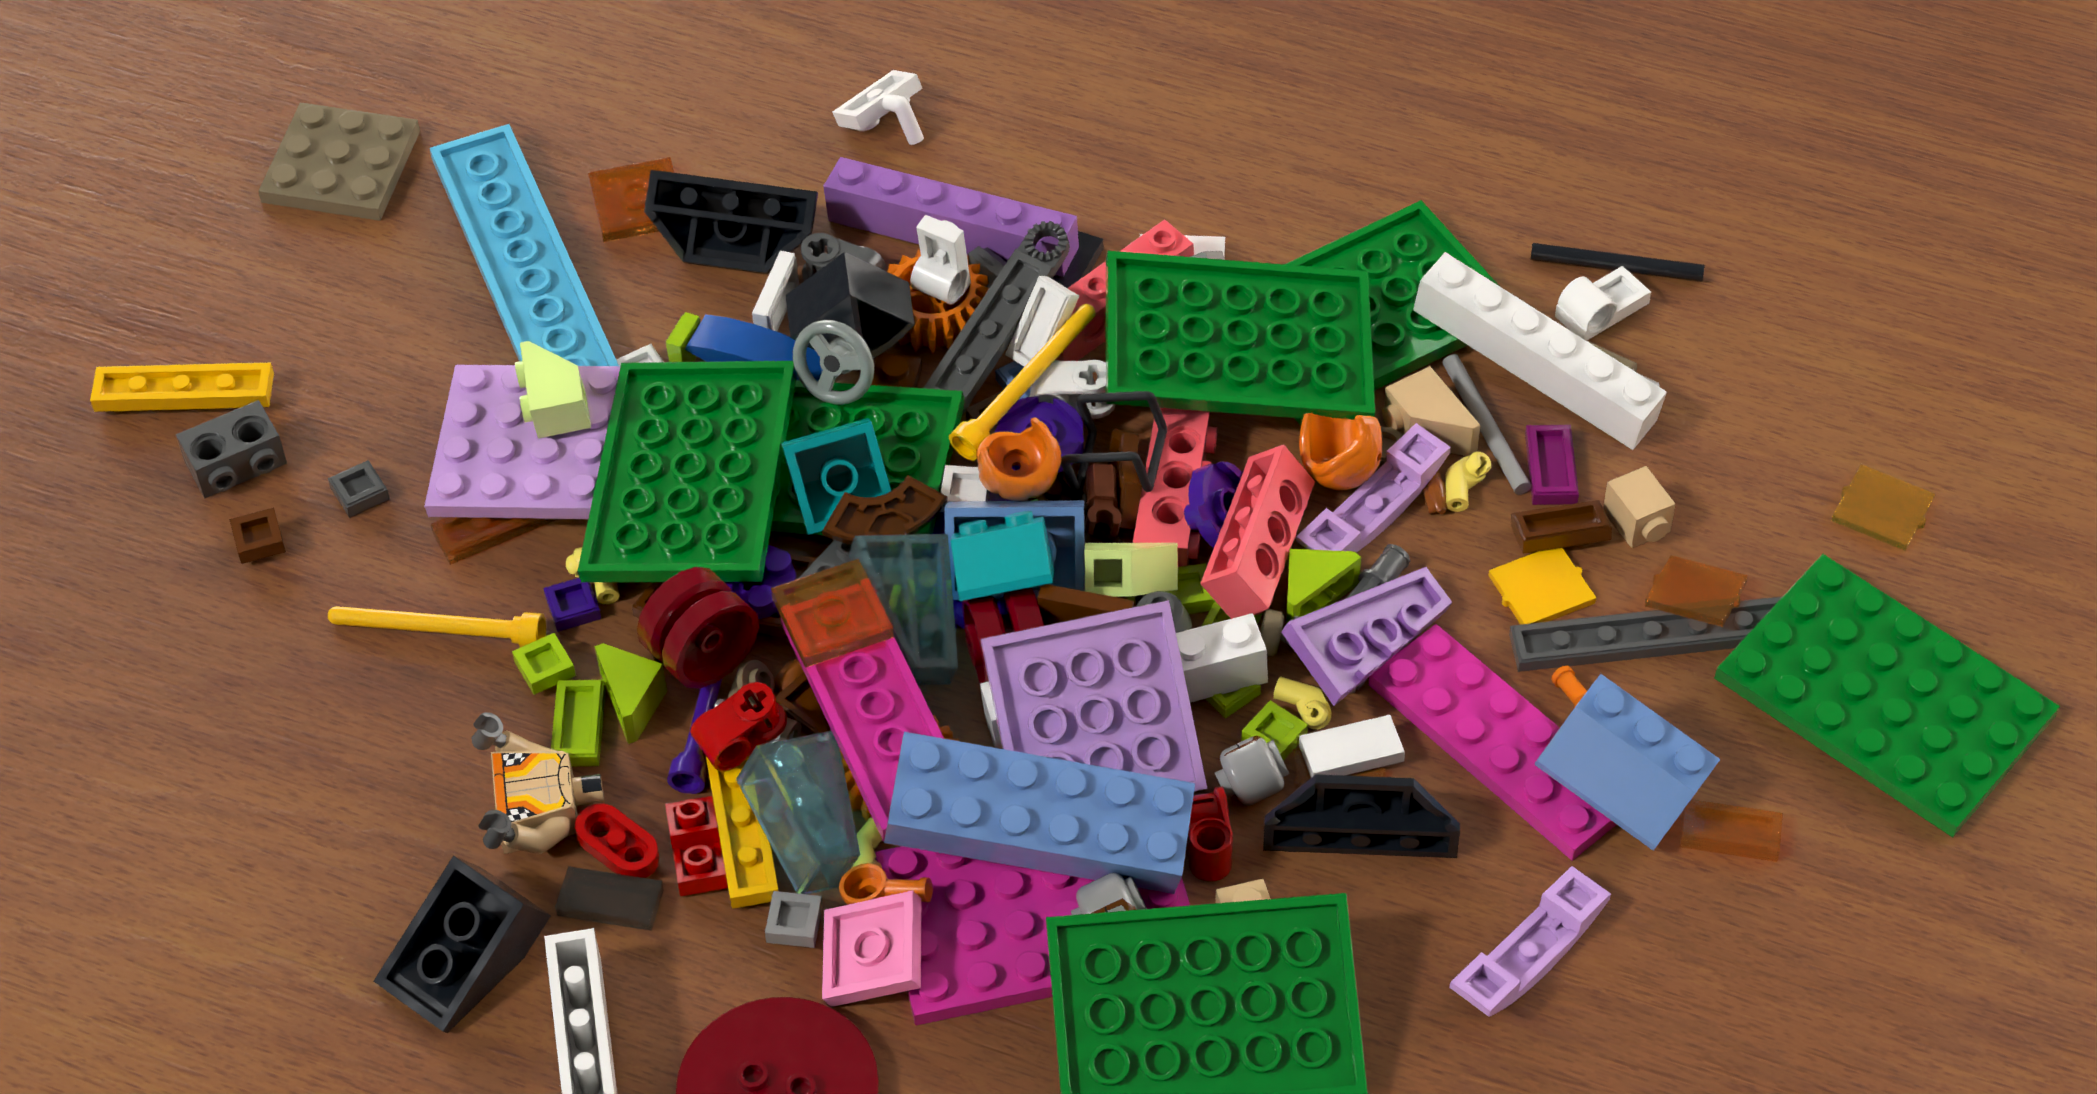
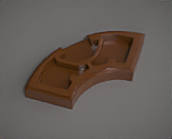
(1127, 480)
(895, 513)

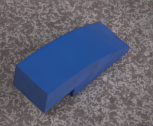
(735, 340)

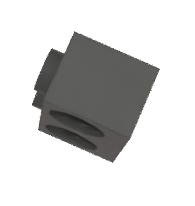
(231, 449)

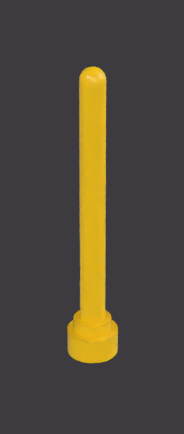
(970, 434)
(520, 630)

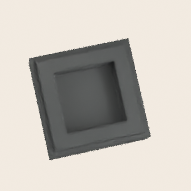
(358, 488)

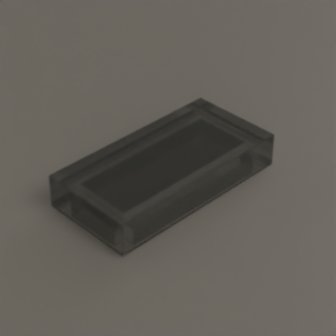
(609, 898)

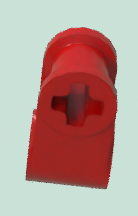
(736, 727)
(1210, 830)

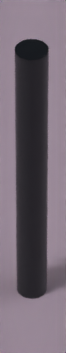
(1613, 261)

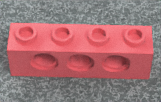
(1159, 240)
(1162, 509)
(1258, 533)

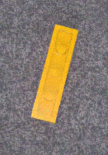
(181, 386)
(742, 840)

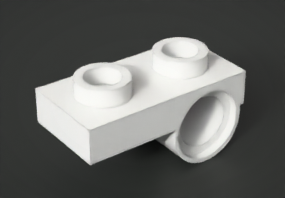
(943, 262)
(1594, 307)

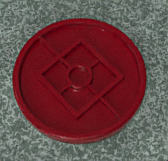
(779, 1049)

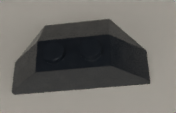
(728, 220)
(1362, 818)

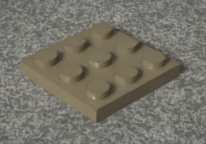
(339, 161)

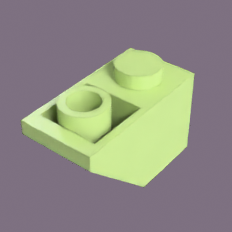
(554, 392)
(1130, 568)

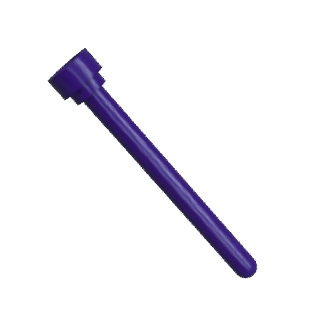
(689, 769)

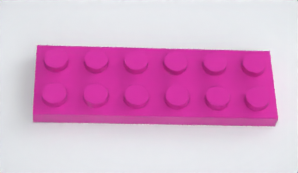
(869, 706)
(1488, 733)

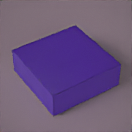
(572, 604)

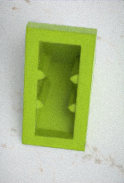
(1319, 579)
(633, 686)

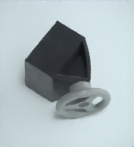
(849, 318)

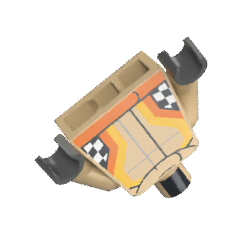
(531, 791)

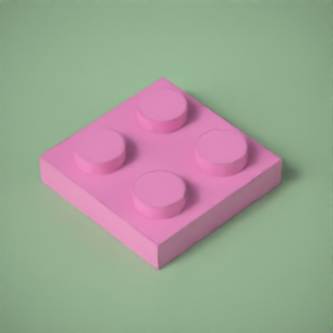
(872, 949)

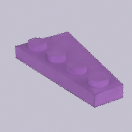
(1362, 632)

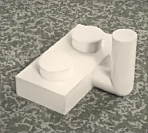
(883, 96)

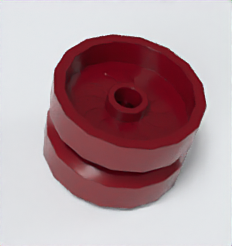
(983, 620)
(697, 627)

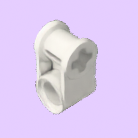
(1070, 379)

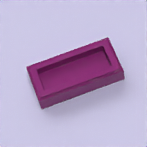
(1551, 464)

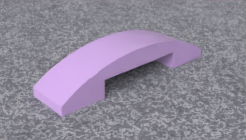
(1381, 498)
(1534, 946)

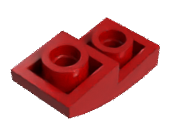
(696, 846)

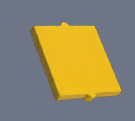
(1542, 586)

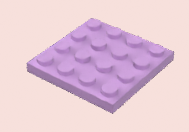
(496, 464)
(1098, 693)

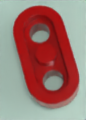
(621, 844)

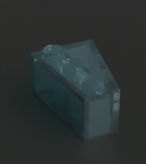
(916, 593)
(803, 808)

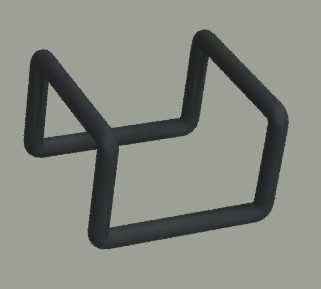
(1147, 479)

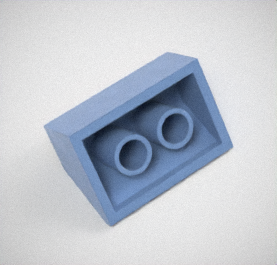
(1063, 525)
(1627, 761)

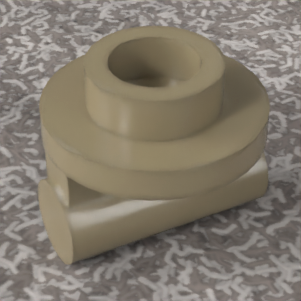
(752, 672)

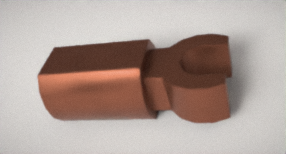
(1102, 498)

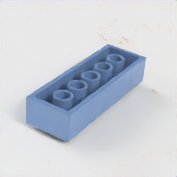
(1039, 812)

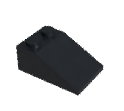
(460, 944)

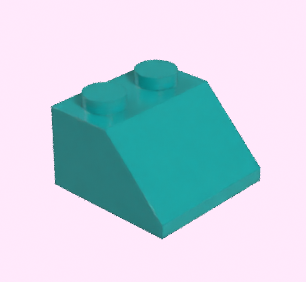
(834, 463)
(1001, 556)

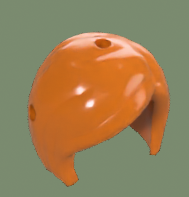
(1032, 450)
(1340, 450)

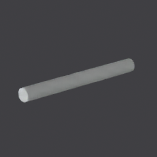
(1488, 426)

